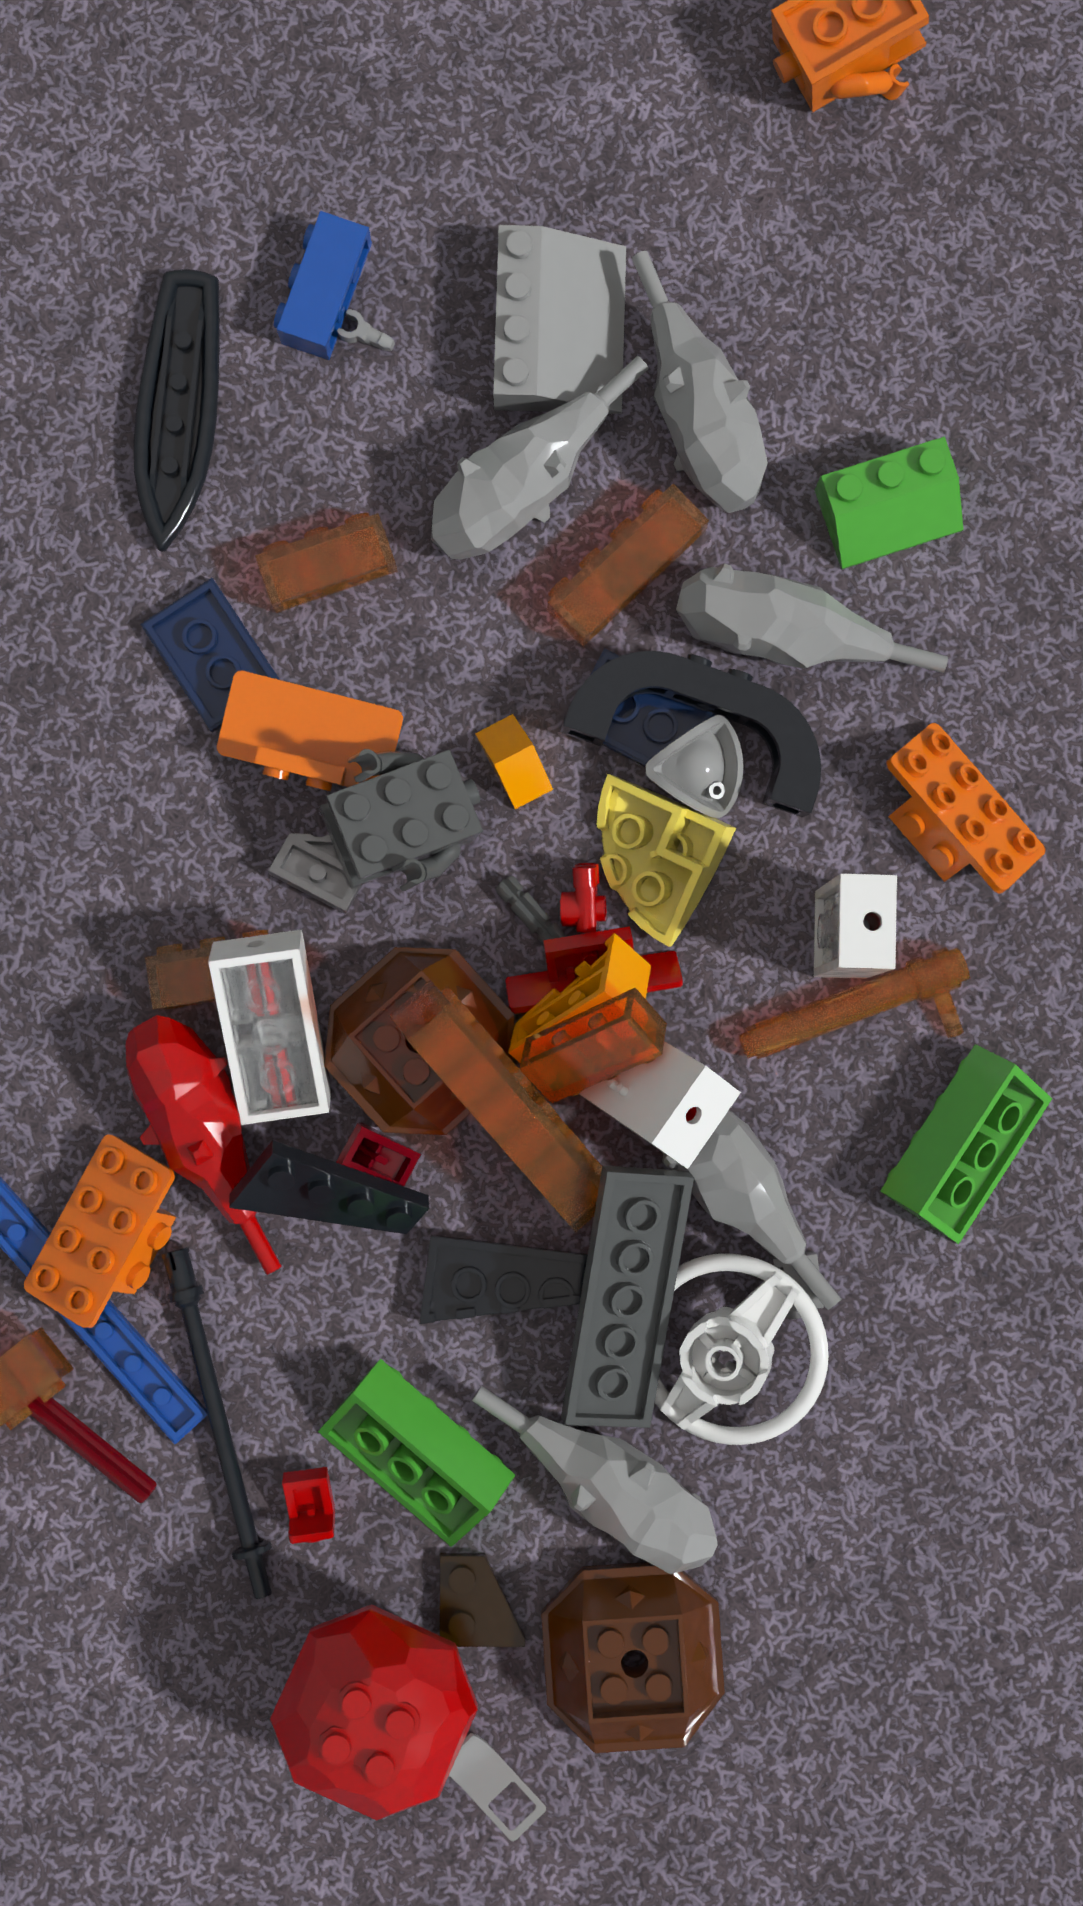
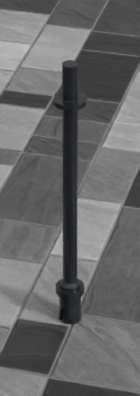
(186, 1296)

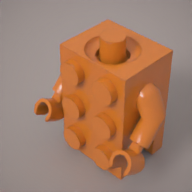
(846, 46)

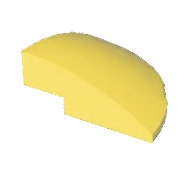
(658, 855)

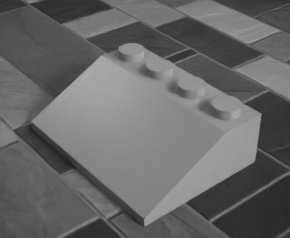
(556, 317)

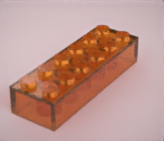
(502, 1100)

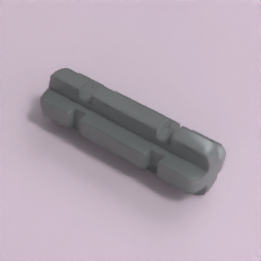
(528, 909)

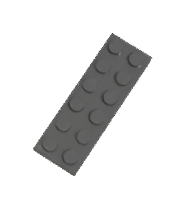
(626, 1296)

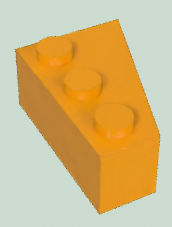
(606, 978)

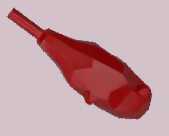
(193, 1117)

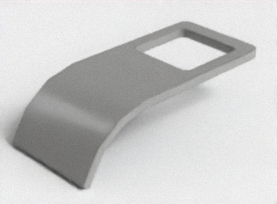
(486, 1775)

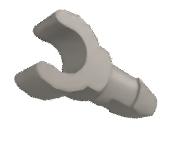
(365, 333)

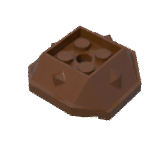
(373, 1056)
(622, 1610)

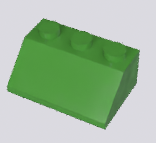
(891, 502)

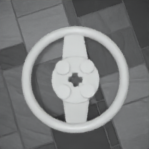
(748, 1337)

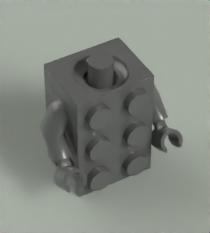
(403, 819)

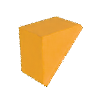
(514, 761)

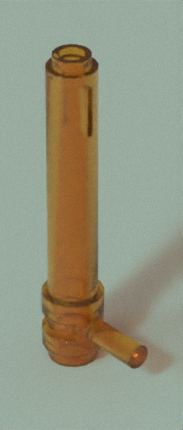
(917, 980)

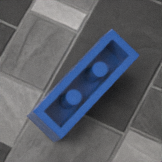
(323, 284)

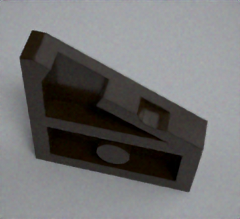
(474, 1605)

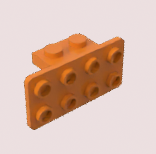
(303, 730)
(959, 814)
(104, 1233)

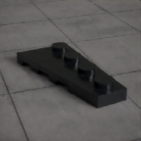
(317, 1189)

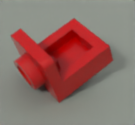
(309, 1505)

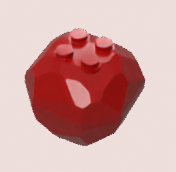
(374, 1712)

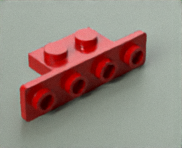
(569, 952)

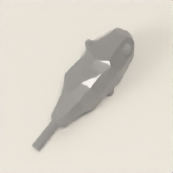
(703, 404)
(520, 473)
(786, 622)
(744, 1189)
(617, 1489)

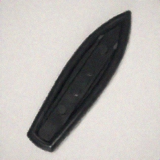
(177, 402)

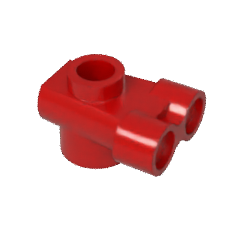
(584, 906)

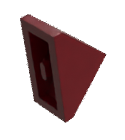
(378, 1155)

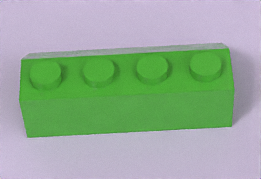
(966, 1143)
(417, 1453)

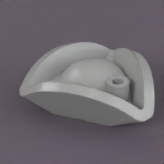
(702, 767)

